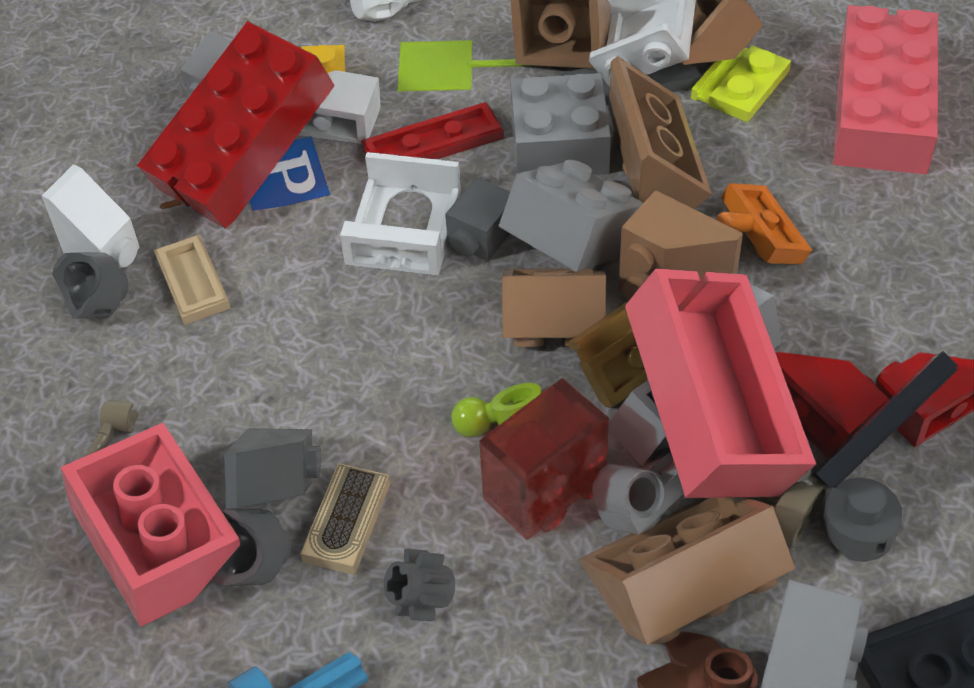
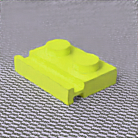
(741, 83)

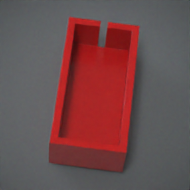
(237, 124)

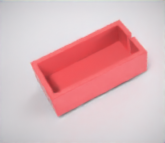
(887, 90)
(718, 385)

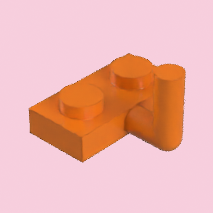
(765, 224)

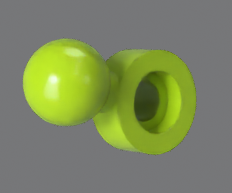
(475, 416)

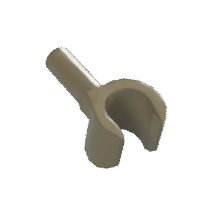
(114, 416)

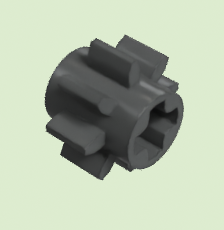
(419, 584)

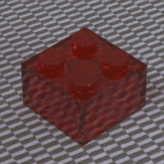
(544, 458)

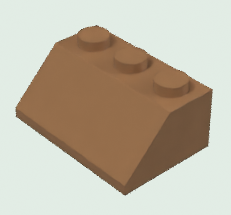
(654, 138)
(690, 565)

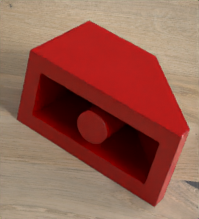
(829, 397)
(942, 408)

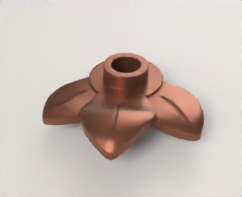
(701, 663)

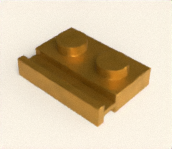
(610, 357)

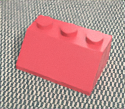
(150, 521)

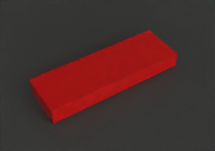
(440, 135)

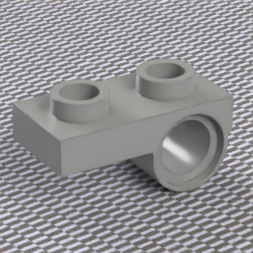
(636, 497)

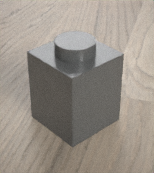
(475, 220)

